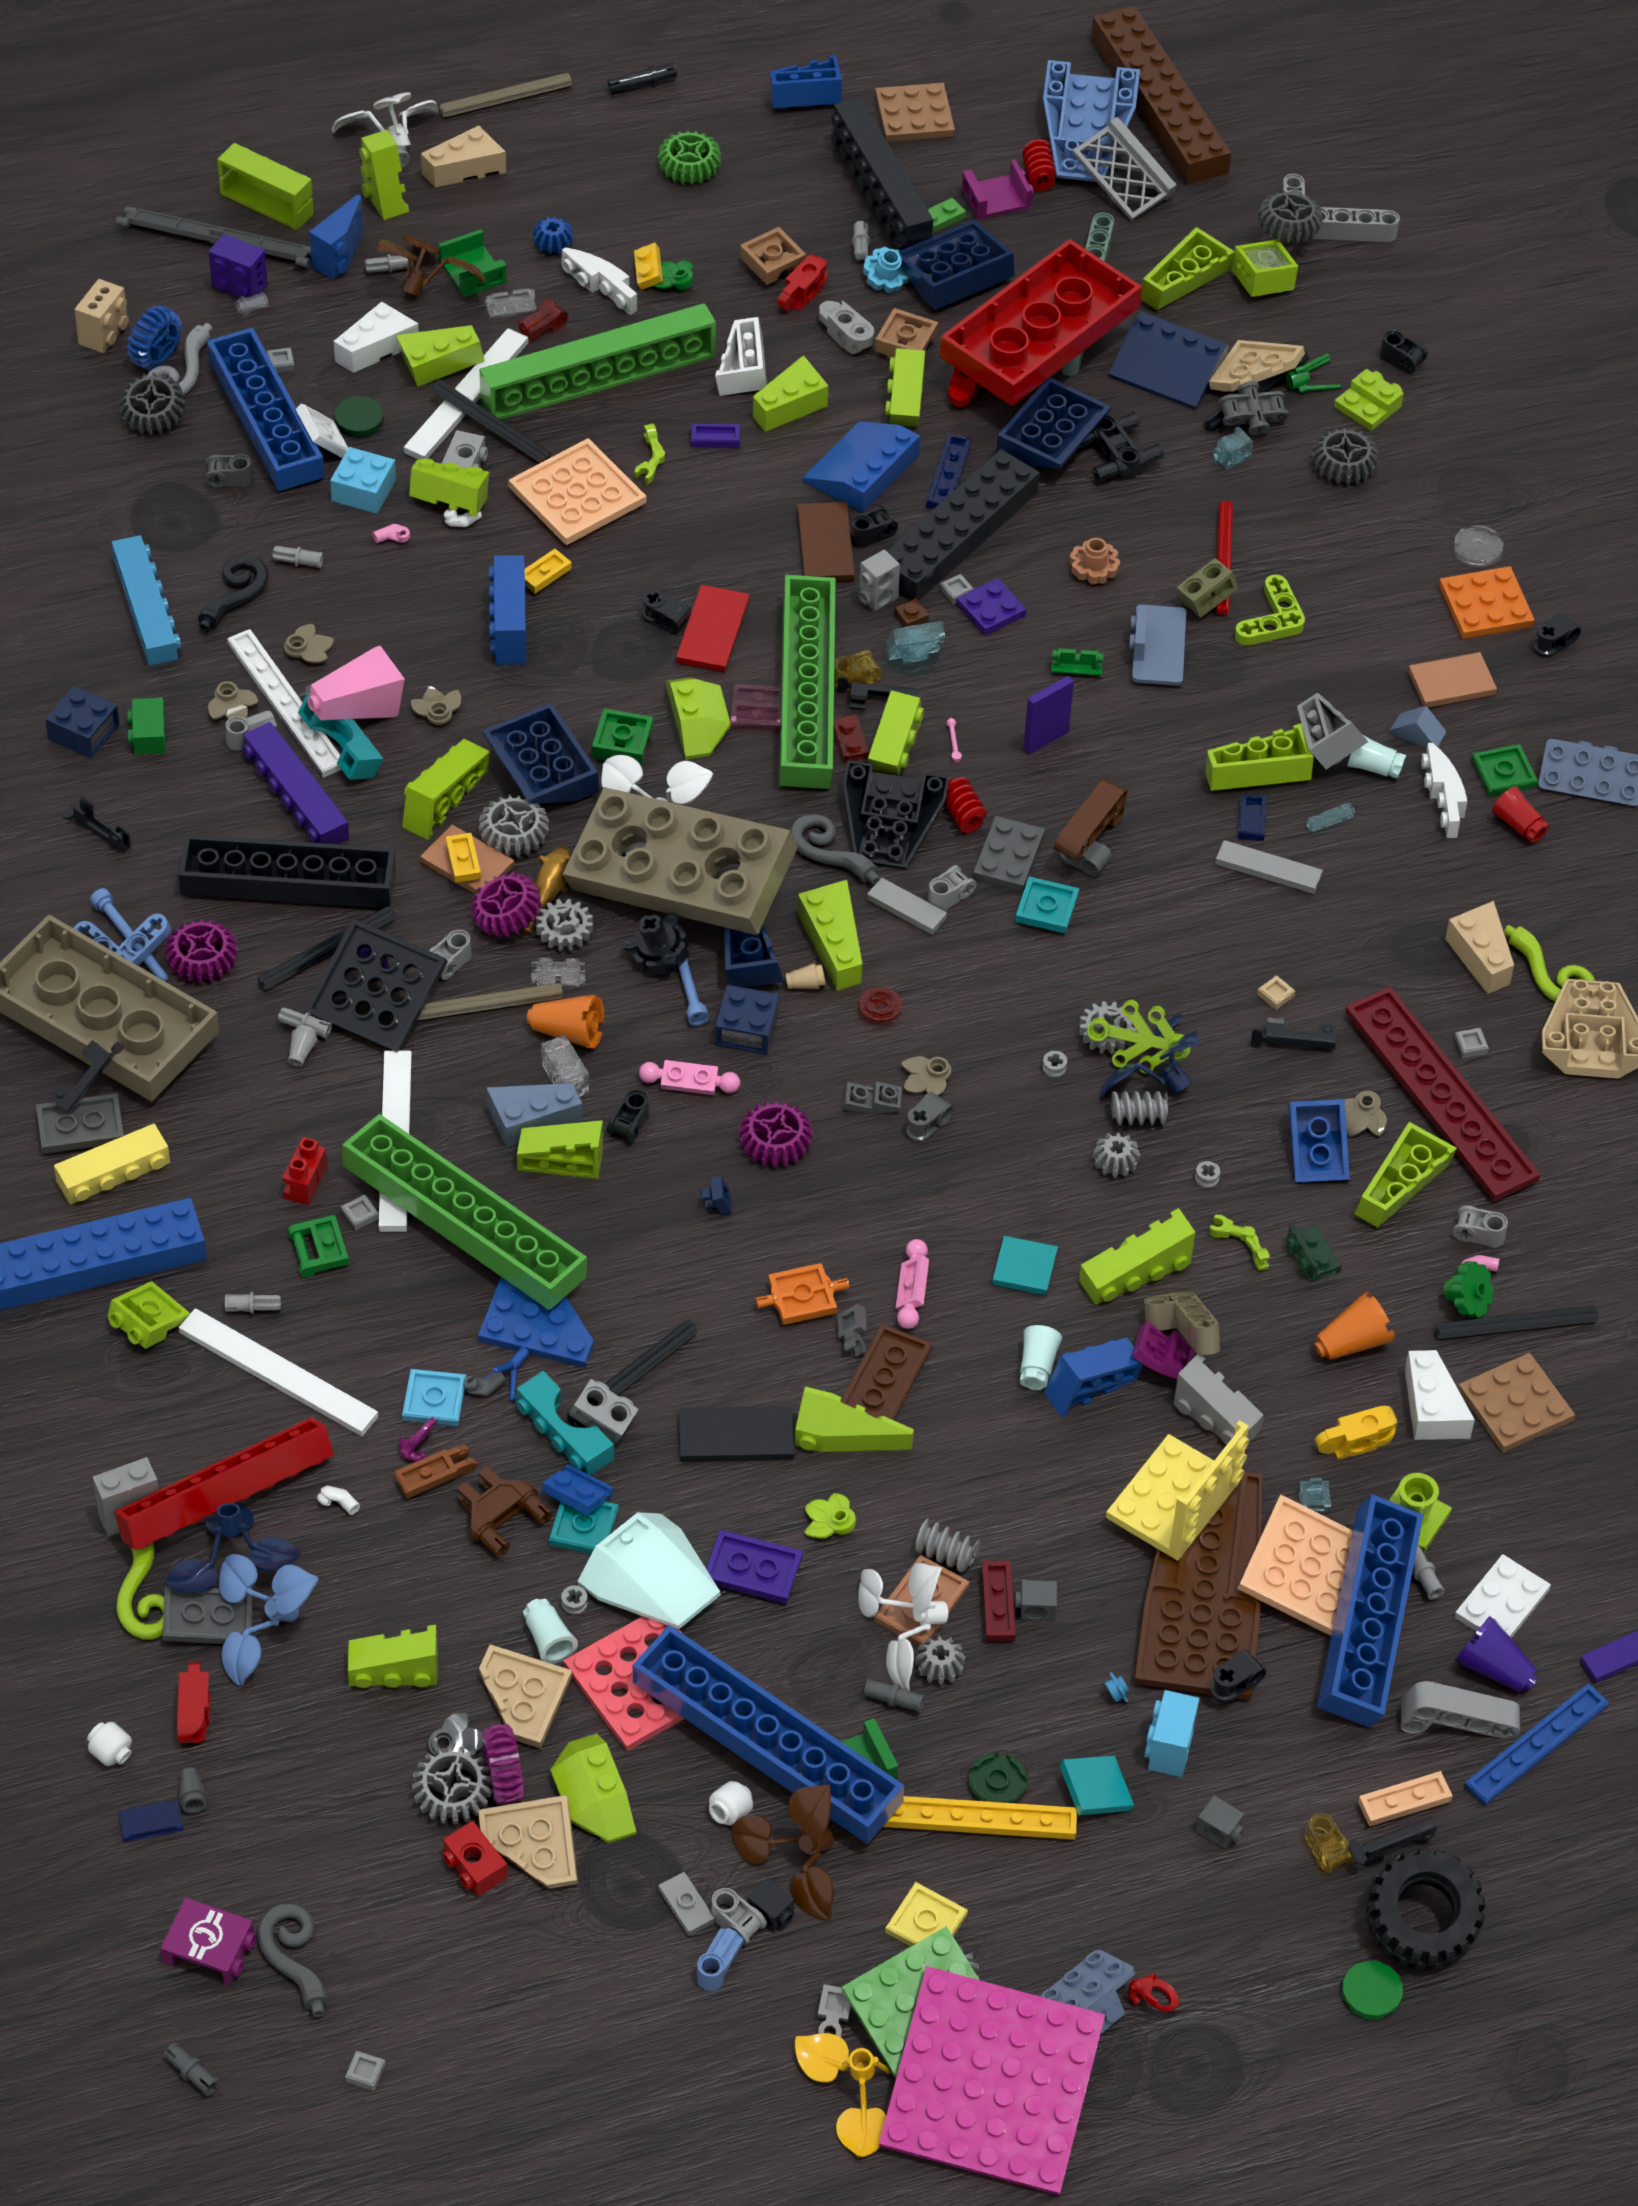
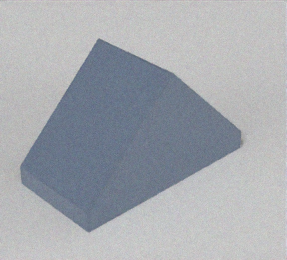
(1418, 727)

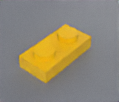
(648, 266)
(546, 570)
(463, 857)

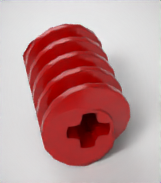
(1039, 165)
(965, 805)

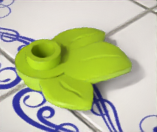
(830, 1517)

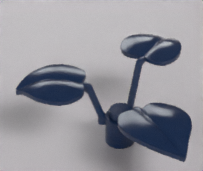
(1172, 1073)
(229, 1521)

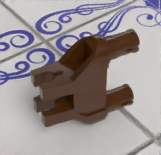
(498, 1505)

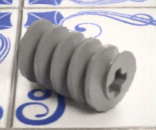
(1139, 1107)
(946, 1547)

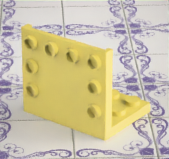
(1179, 1492)

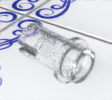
(251, 303)

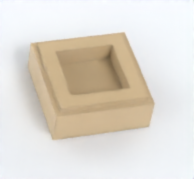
(1276, 992)

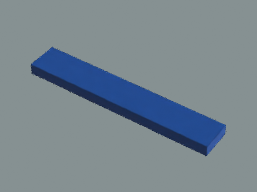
(1536, 1744)

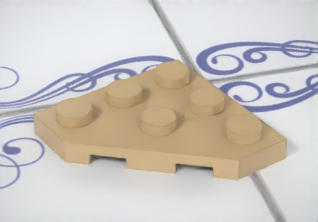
(1253, 363)
(524, 1691)
(534, 1838)

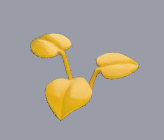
(820, 2060)

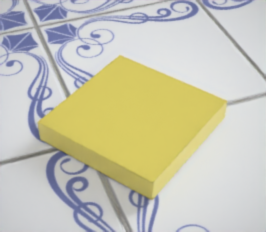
(924, 1914)

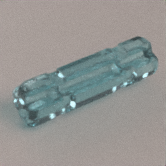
(1330, 817)

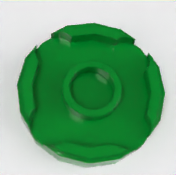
(1372, 1990)

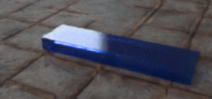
(949, 469)

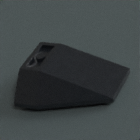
(890, 812)

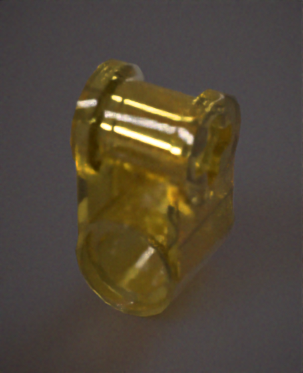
(857, 668)
(1329, 1848)

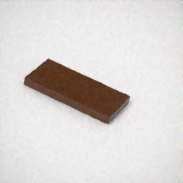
(826, 540)
(887, 1372)

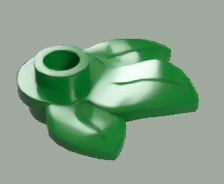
(676, 275)

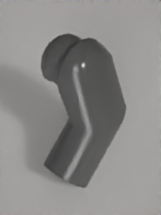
(483, 1386)

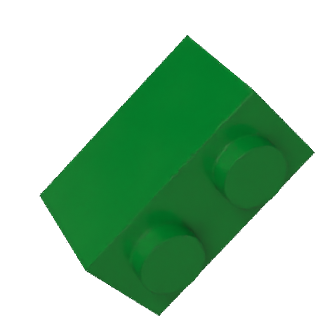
(148, 726)

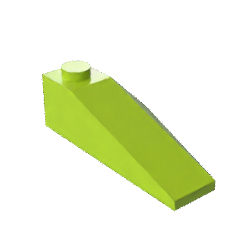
(835, 1427)

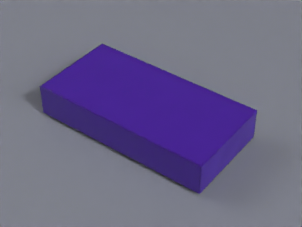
(715, 435)

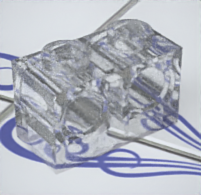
(564, 1064)

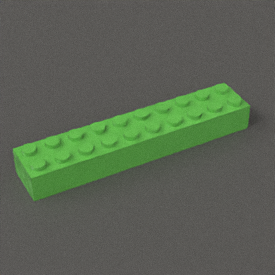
(598, 362)
(807, 682)
(464, 1211)

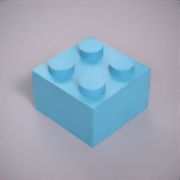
(363, 480)
(1171, 1733)

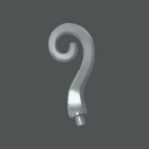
(193, 344)

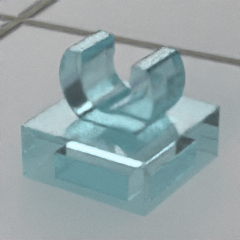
(1315, 1494)

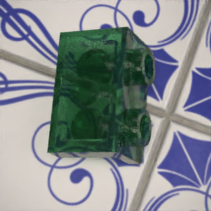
(1312, 1252)

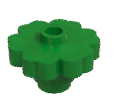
(1470, 1289)

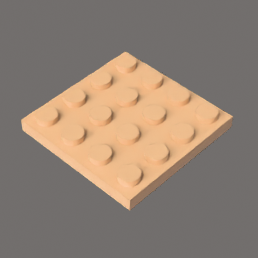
(577, 491)
(1299, 1564)

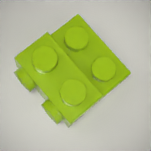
(1370, 399)
(146, 1314)

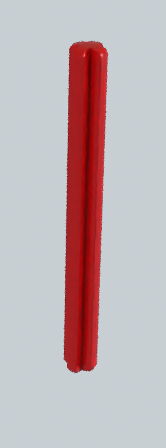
(1224, 546)

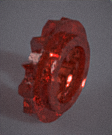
(876, 996)

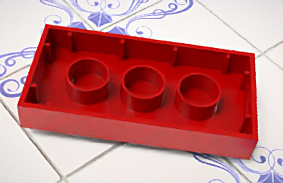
(1040, 322)

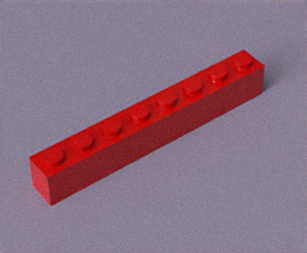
(223, 1482)

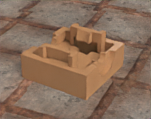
(772, 248)
(906, 329)

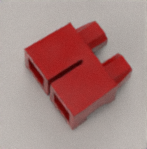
(305, 1171)

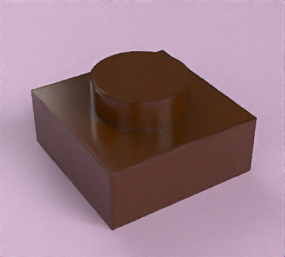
(911, 613)

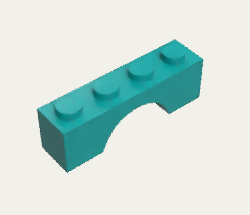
(358, 756)
(585, 1447)

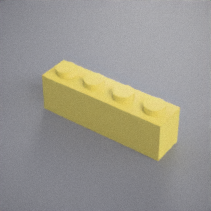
(112, 1164)

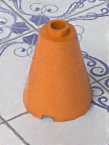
(572, 1017)
(1355, 1330)

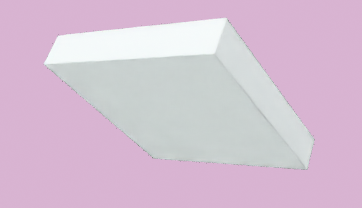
(322, 430)

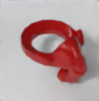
(1143, 1988)

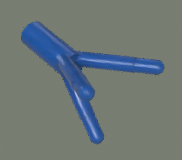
(512, 1367)

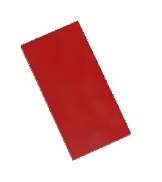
(713, 628)

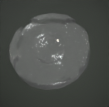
(1478, 546)

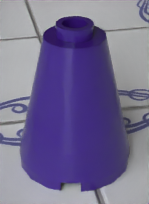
(1498, 1657)

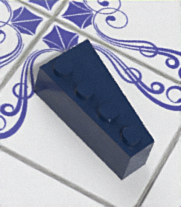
(750, 959)

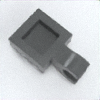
(850, 1326)

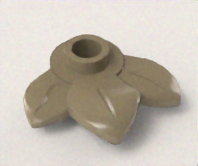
(308, 645)
(231, 701)
(437, 706)
(924, 1074)
(1361, 1117)

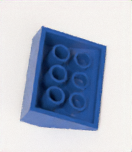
(865, 463)

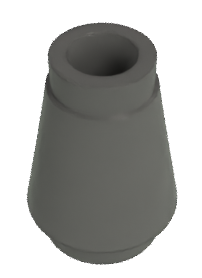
(191, 1791)

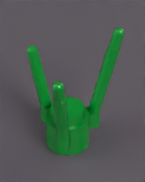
(1300, 376)

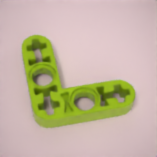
(1253, 631)

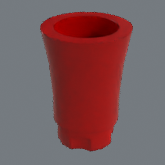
(1520, 815)

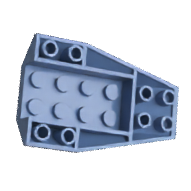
(1081, 108)

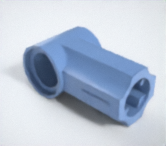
(718, 1958)

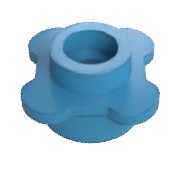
(1117, 1688)

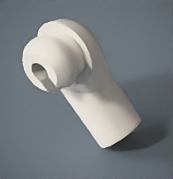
(464, 520)
(338, 1495)

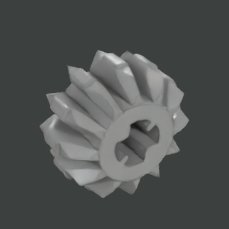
(1116, 1155)
(940, 1660)

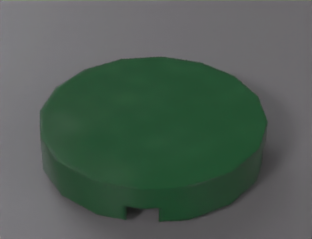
(359, 416)
(997, 1779)

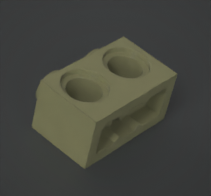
(1207, 587)

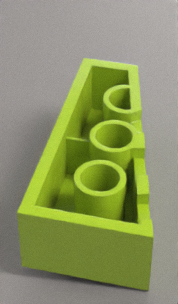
(1261, 761)
(443, 787)
(832, 930)

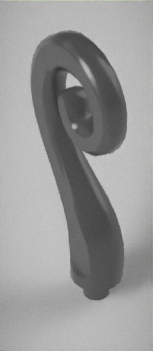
(854, 862)
(310, 1985)

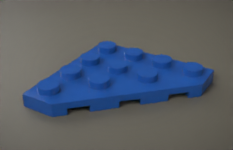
(520, 1321)

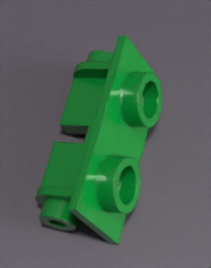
(1071, 663)

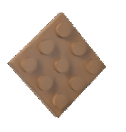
(914, 112)
(1516, 1402)

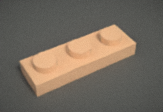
(1405, 1798)

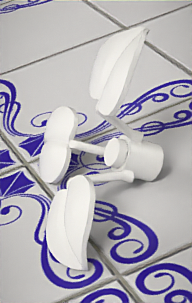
(397, 131)
(685, 781)
(921, 1585)

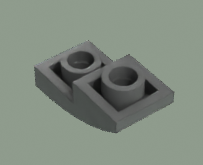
(876, 1099)

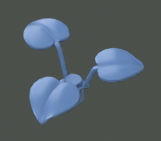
(291, 1589)

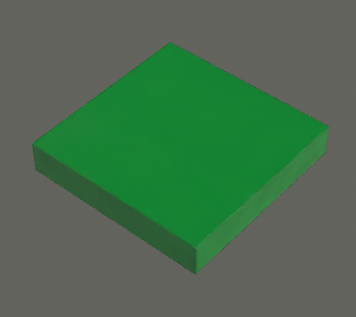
(1504, 769)

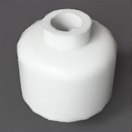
(109, 1743)
(730, 1803)

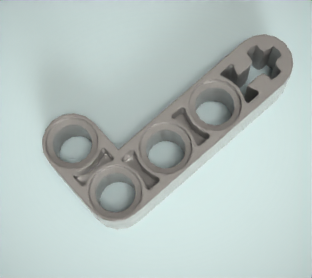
(1460, 1709)

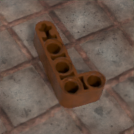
(1101, 808)

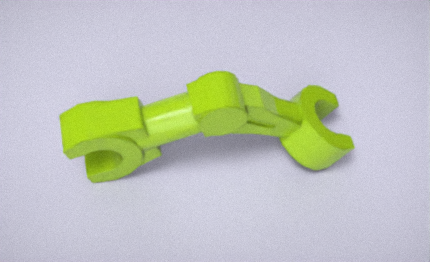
(658, 455)
(1246, 1234)

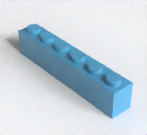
(145, 600)

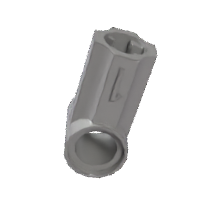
(237, 726)

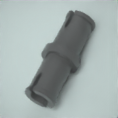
(894, 1695)
(191, 2069)

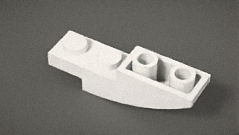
(599, 274)
(1446, 787)

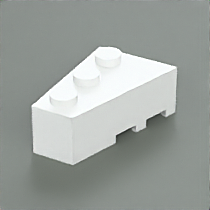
(372, 338)

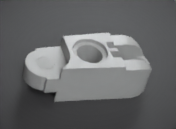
(846, 326)

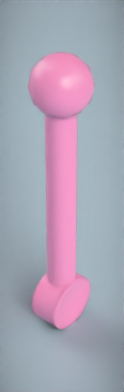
(956, 756)

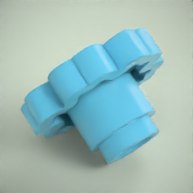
(885, 270)

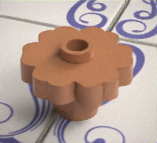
(1094, 561)

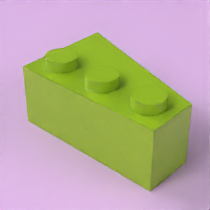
(439, 352)
(449, 484)
(896, 733)
(562, 1149)

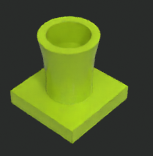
(1420, 1494)

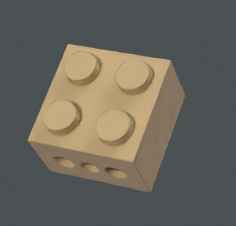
(101, 316)

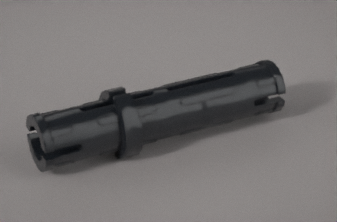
(644, 77)

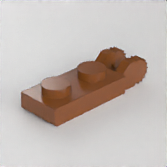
(434, 1470)

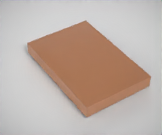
(1452, 680)
(490, 861)
(899, 1620)

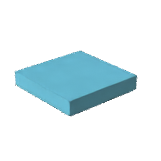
(434, 1395)

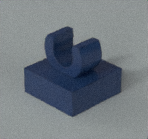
(717, 1196)

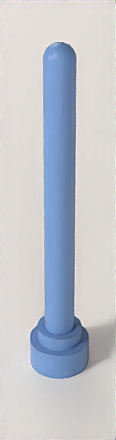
(103, 902)
(697, 1011)

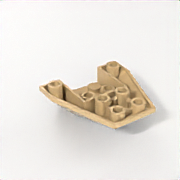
(1592, 1030)

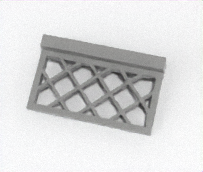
(1142, 161)

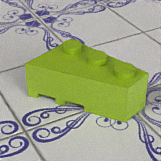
(380, 174)
(906, 387)
(790, 396)
(394, 1660)

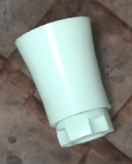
(1377, 759)
(1038, 1356)
(549, 1632)

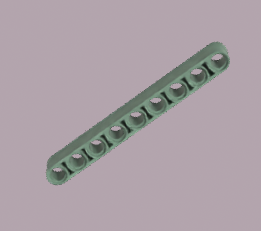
(1099, 245)

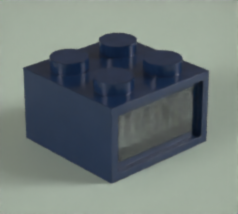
(82, 722)
(747, 1019)

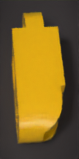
(1359, 1432)

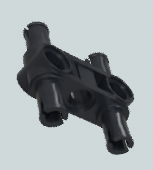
(1119, 450)

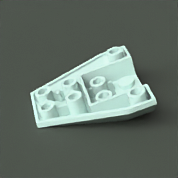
(650, 1571)

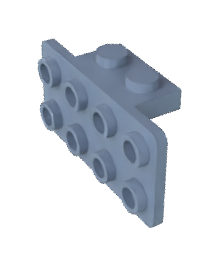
(1158, 644)
(1590, 771)
(1094, 1986)

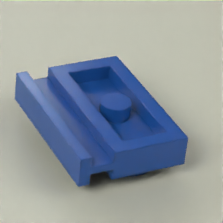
(577, 1489)

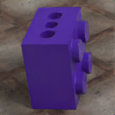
(237, 267)

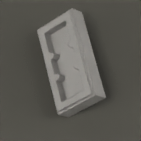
(686, 1904)

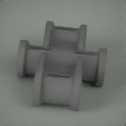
(1253, 408)

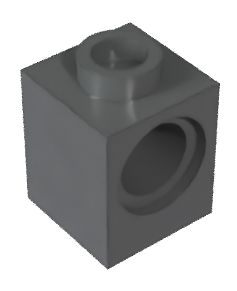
(1037, 1600)
(1220, 1823)

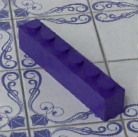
(295, 785)

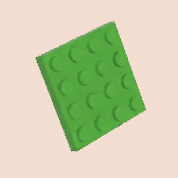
(889, 1993)

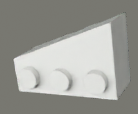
(744, 359)
(1435, 1400)

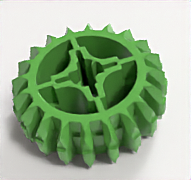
(689, 157)

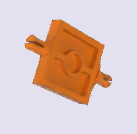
(802, 1293)

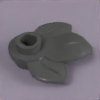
(457, 1734)

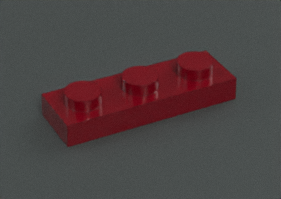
(998, 1600)

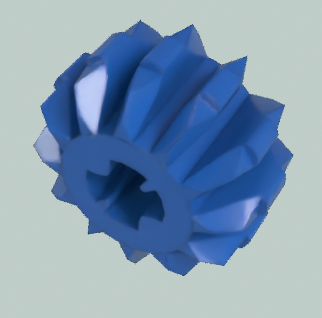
(552, 235)

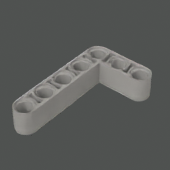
(1350, 222)

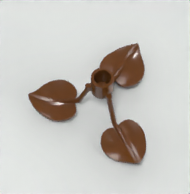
(416, 277)
(811, 1810)

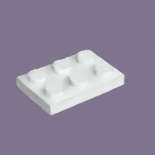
(1505, 1594)

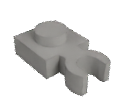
(834, 2008)

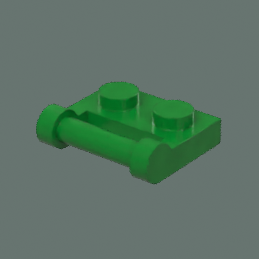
(327, 1242)

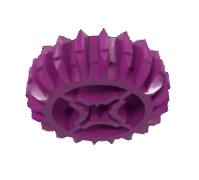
(506, 904)
(200, 943)
(775, 1134)
(503, 1763)

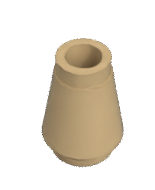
(806, 978)

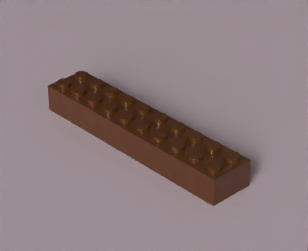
(1162, 96)

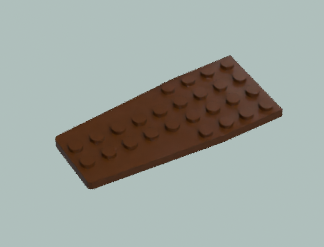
(1193, 1604)

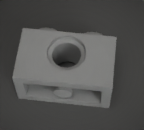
(466, 450)

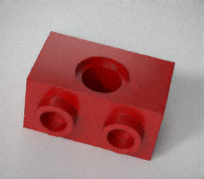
(471, 1843)

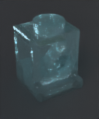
(1233, 449)

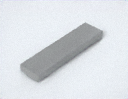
(1269, 867)

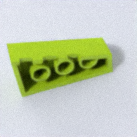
(1186, 268)
(1405, 1172)
(1139, 1259)

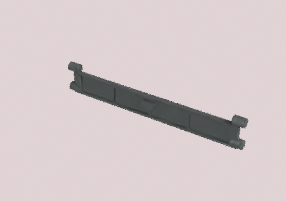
(212, 233)

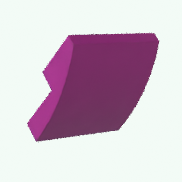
(1161, 1352)

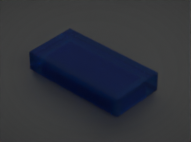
(1252, 817)
(150, 1820)

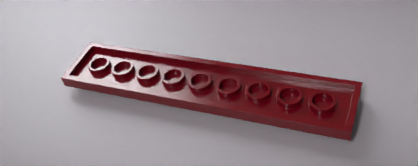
(1442, 1094)

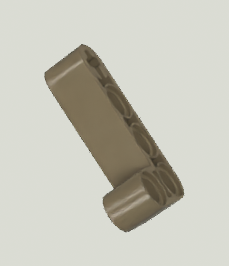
(1189, 1316)

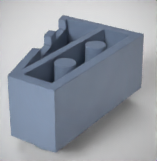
(532, 1107)

